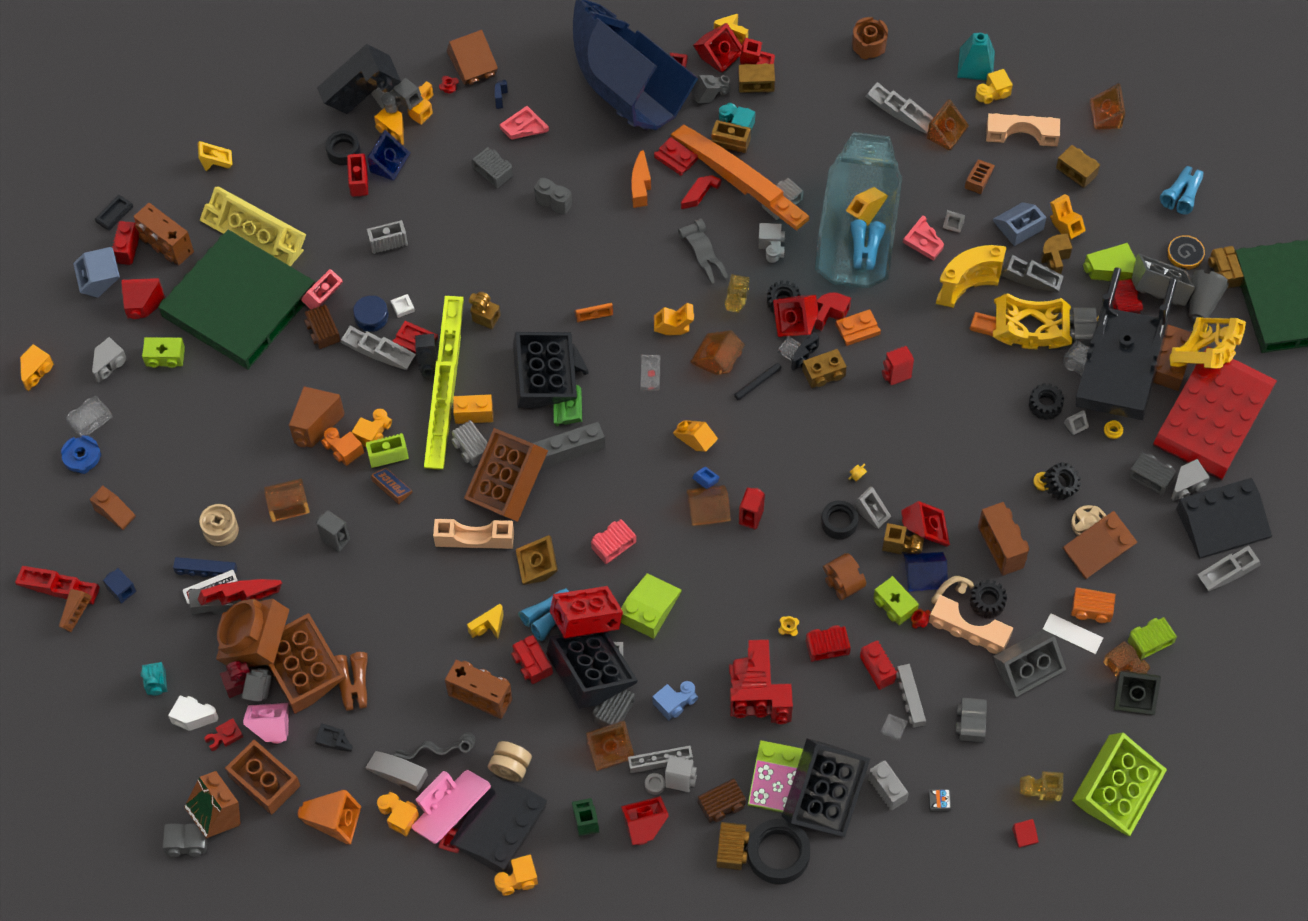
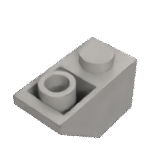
(107, 358)
(1190, 479)

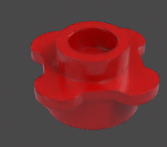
(448, 84)
(920, 618)

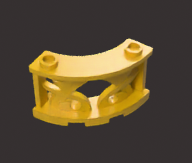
(971, 268)
(1043, 311)
(1200, 337)

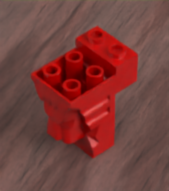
(752, 688)

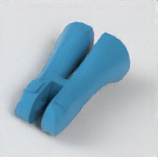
(1185, 180)
(875, 233)
(531, 617)

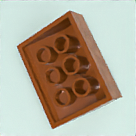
(506, 474)
(304, 664)

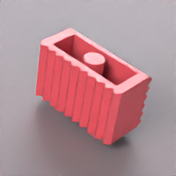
(322, 290)
(613, 541)

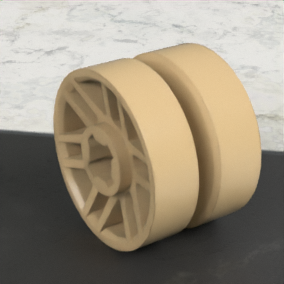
(219, 525)
(509, 761)

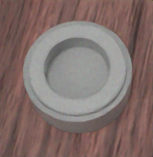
(654, 784)

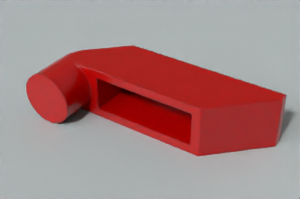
(699, 190)

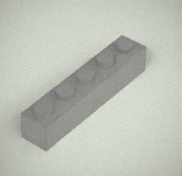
(910, 696)
(657, 759)

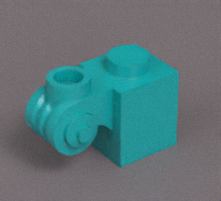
(738, 116)
(154, 678)

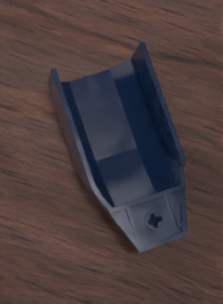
(628, 68)

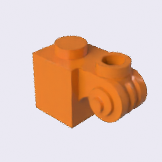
(345, 448)

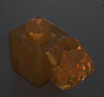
(1125, 658)

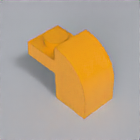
(423, 110)
(1065, 219)
(674, 322)

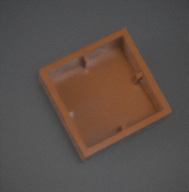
(251, 632)

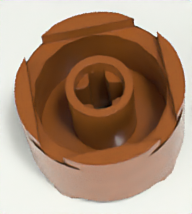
(869, 38)
(844, 576)

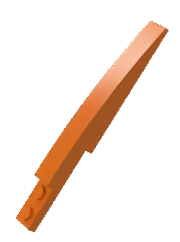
(741, 176)

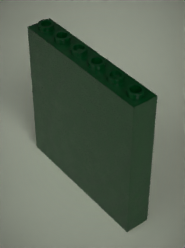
(1277, 293)
(236, 299)

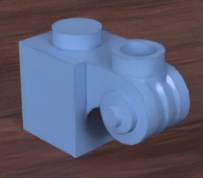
(672, 703)

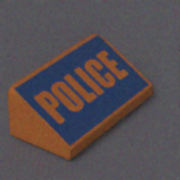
(391, 485)

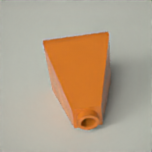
(332, 814)

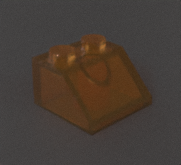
(718, 352)
(286, 500)

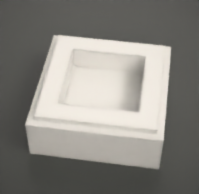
(402, 306)

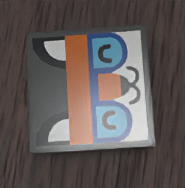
(939, 800)

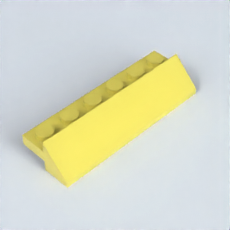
(254, 225)

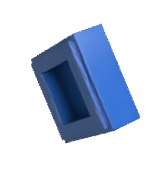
(706, 477)

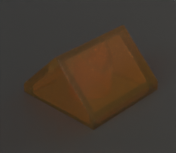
(1108, 108)
(947, 126)
(709, 505)
(609, 745)

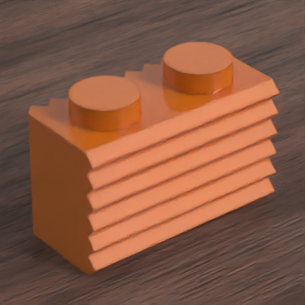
(1093, 605)

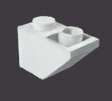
(191, 715)

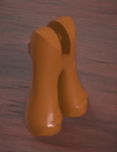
(358, 664)

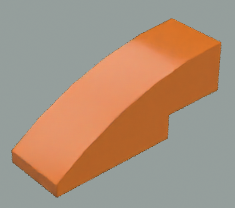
(640, 181)

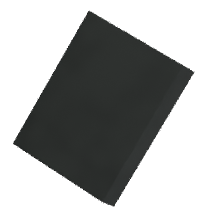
(1137, 692)

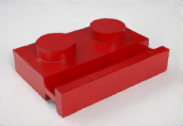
(675, 156)
(406, 335)

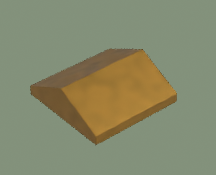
(537, 561)

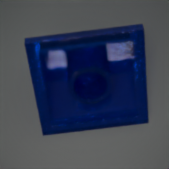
(387, 156)
(925, 570)

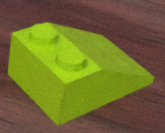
(649, 605)

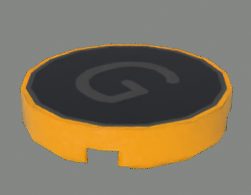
(1186, 252)

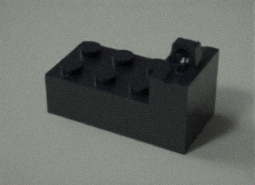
(358, 79)

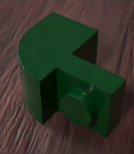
(585, 817)

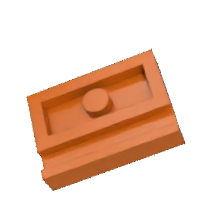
(858, 327)

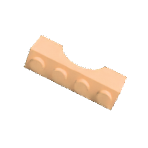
(1043, 129)
(453, 534)
(991, 636)

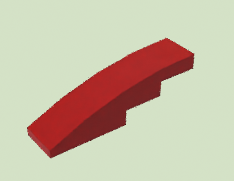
(53, 584)
(241, 590)

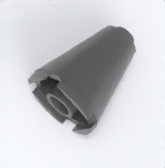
(1207, 293)

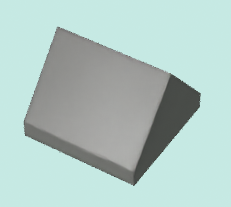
(954, 221)
(1077, 422)

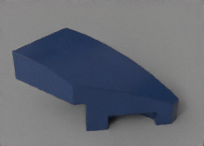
(500, 88)

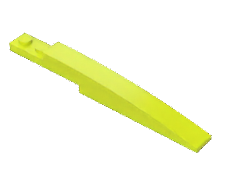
(444, 383)

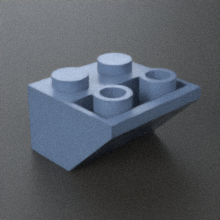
(1021, 222)
(96, 271)

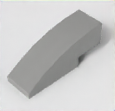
(1229, 568)
(397, 770)

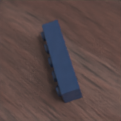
(202, 567)

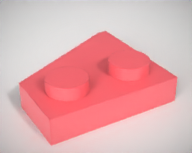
(523, 124)
(924, 239)

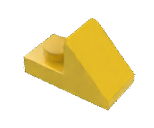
(739, 31)
(212, 154)
(491, 619)

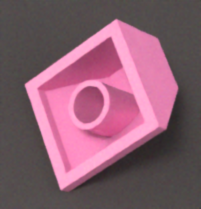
(268, 721)

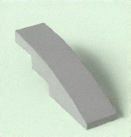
(898, 107)
(377, 348)

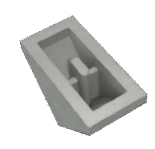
(872, 508)

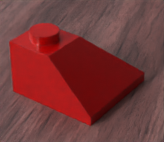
(719, 47)
(141, 297)
(795, 315)
(926, 522)
(644, 819)

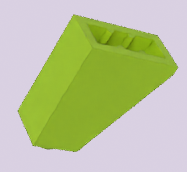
(1102, 263)

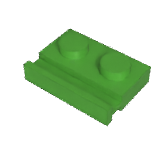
(569, 411)

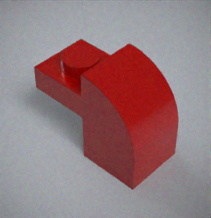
(752, 53)
(831, 305)

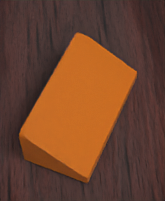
(594, 312)

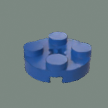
(84, 463)

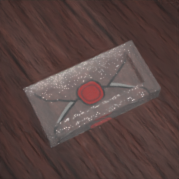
(650, 372)

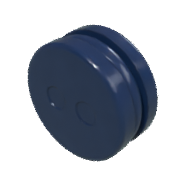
(370, 313)

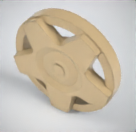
(1086, 519)

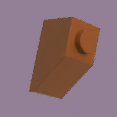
(112, 507)

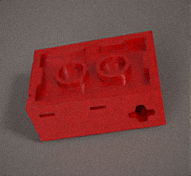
(586, 611)

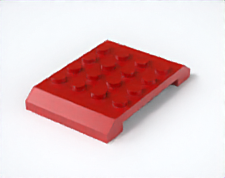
(1214, 415)

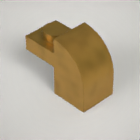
(1055, 250)

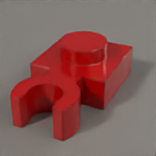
(226, 733)

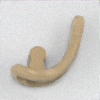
(961, 587)

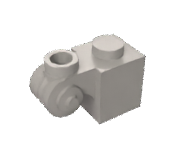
(770, 239)

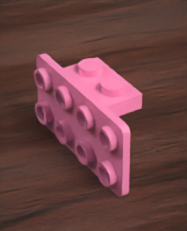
(447, 802)

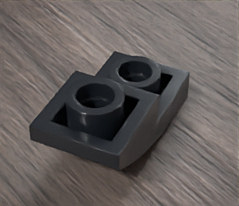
(808, 346)

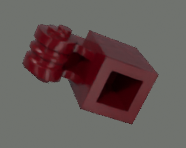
(234, 678)

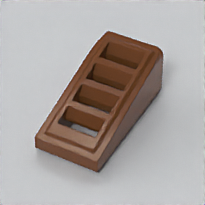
(975, 186)
(74, 607)

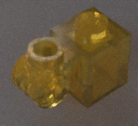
(737, 293)
(1047, 787)

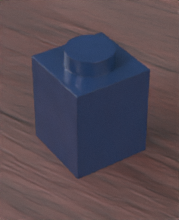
(119, 585)

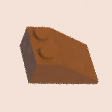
(1099, 545)

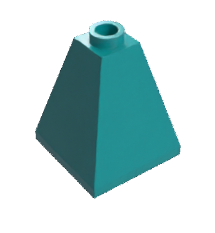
(976, 57)

